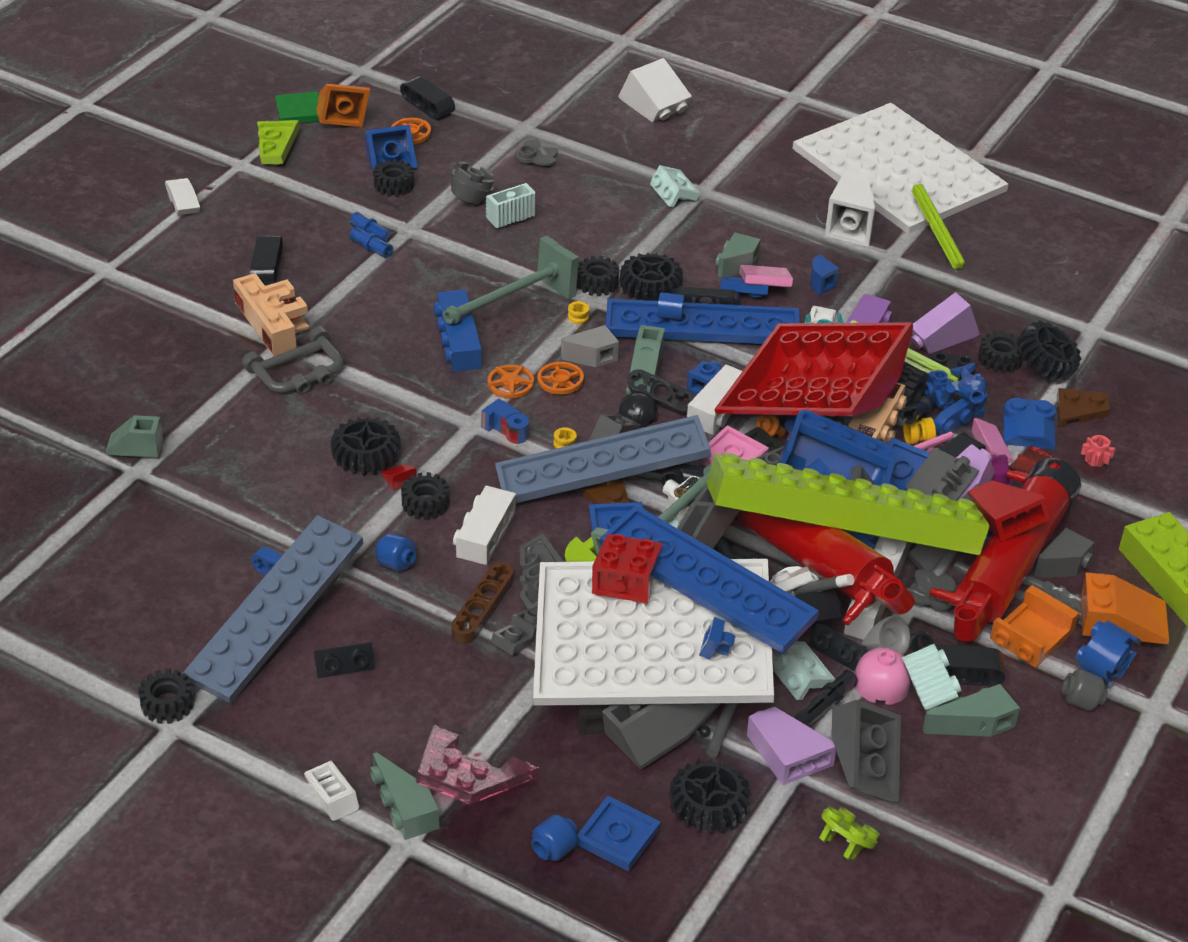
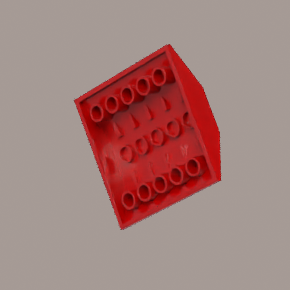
(821, 369)

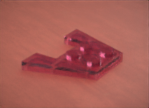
(466, 777)

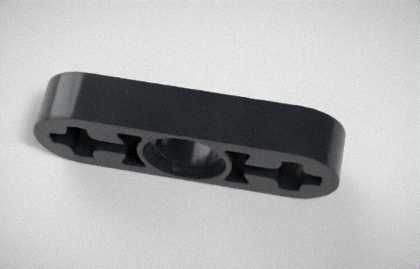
(721, 294)
(681, 393)

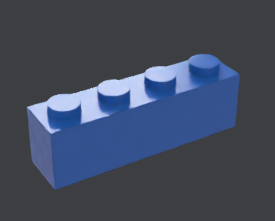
(459, 339)

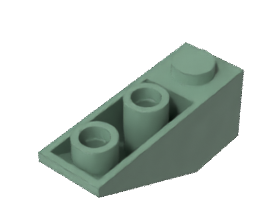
(647, 352)
(978, 714)
(410, 803)

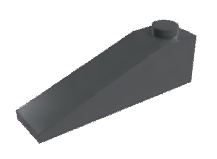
(531, 555)

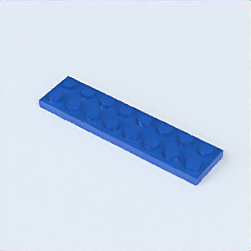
(699, 321)
(720, 582)

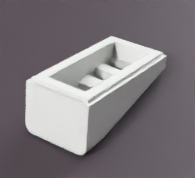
(333, 792)

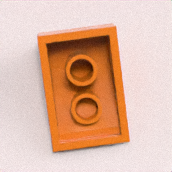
(1125, 605)

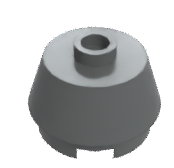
(470, 183)

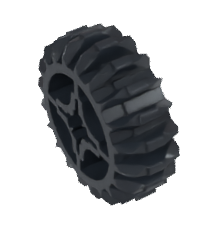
(649, 275)
(1049, 351)
(365, 445)
(710, 796)

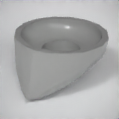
(889, 633)

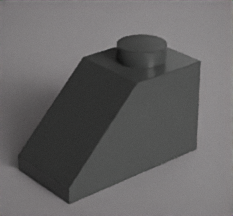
(613, 424)
(1065, 556)

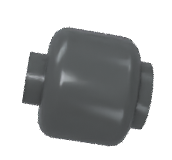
(1084, 689)

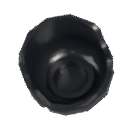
(639, 408)

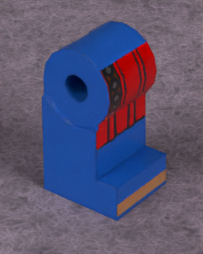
(506, 421)

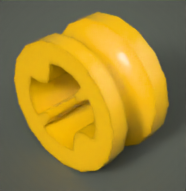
(578, 312)
(564, 437)

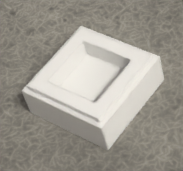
(822, 313)

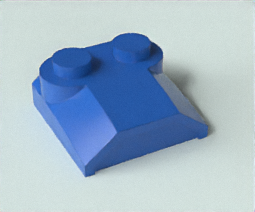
(1029, 423)

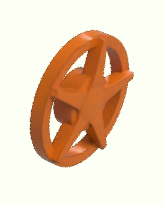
(420, 137)
(560, 378)
(510, 381)

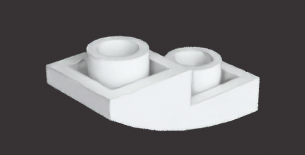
(182, 196)

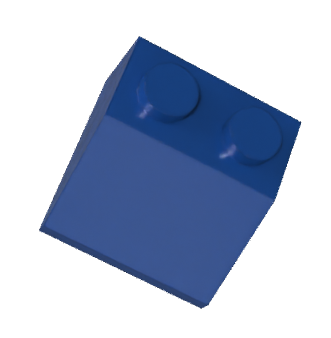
(390, 144)

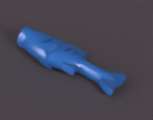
(970, 386)

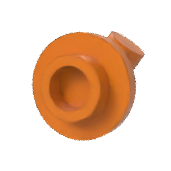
(770, 425)

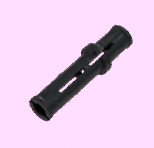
(918, 408)
(831, 694)

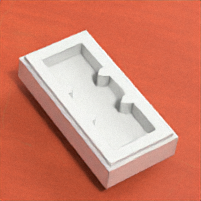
(789, 581)

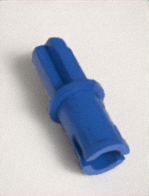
(369, 225)

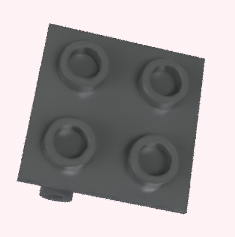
(943, 475)

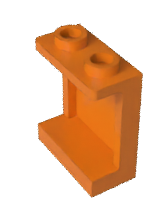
(1035, 627)

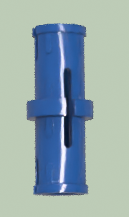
(371, 242)

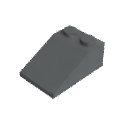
(868, 748)

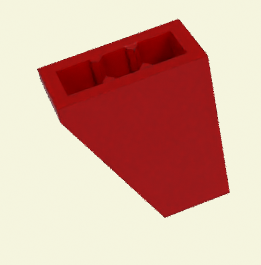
(1009, 508)

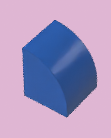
(823, 275)

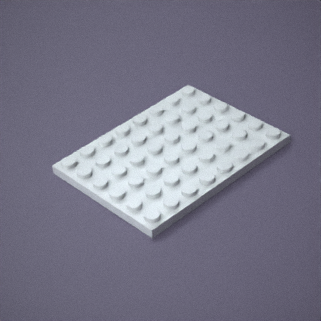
(896, 156)
(638, 652)

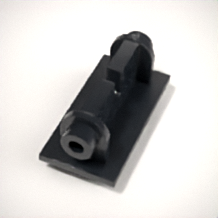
(836, 645)
(344, 659)

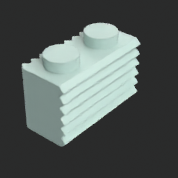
(510, 205)
(931, 677)

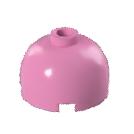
(882, 676)

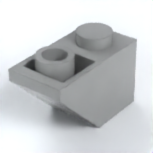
(590, 347)

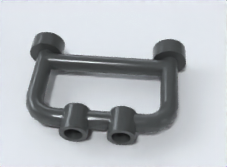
(301, 383)

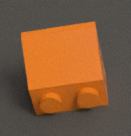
(342, 105)

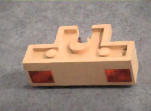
(271, 311)
(880, 421)

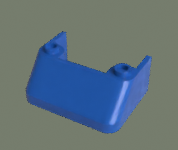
(837, 448)

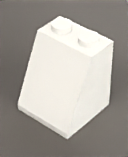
(655, 91)
(851, 209)

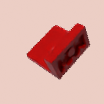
(625, 568)

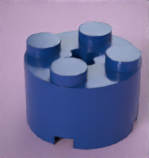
(1108, 651)

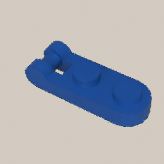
(958, 414)

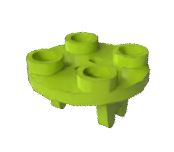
(843, 823)

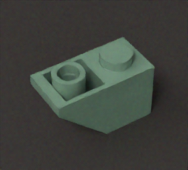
(737, 252)
(137, 437)

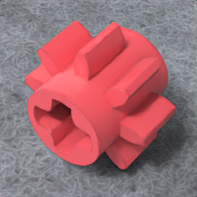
(1097, 450)

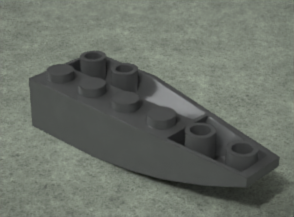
(706, 520)
(653, 729)

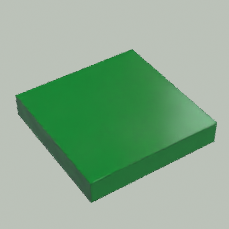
(298, 107)

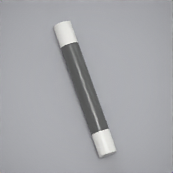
(823, 584)

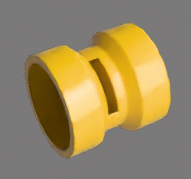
(919, 431)

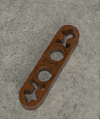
(486, 603)

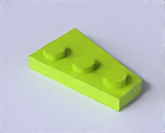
(276, 140)

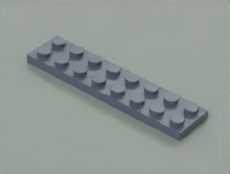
(604, 459)
(273, 609)

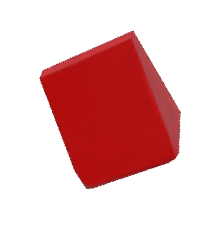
(396, 476)

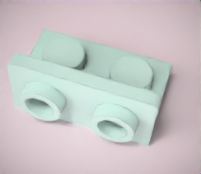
(673, 184)
(800, 669)

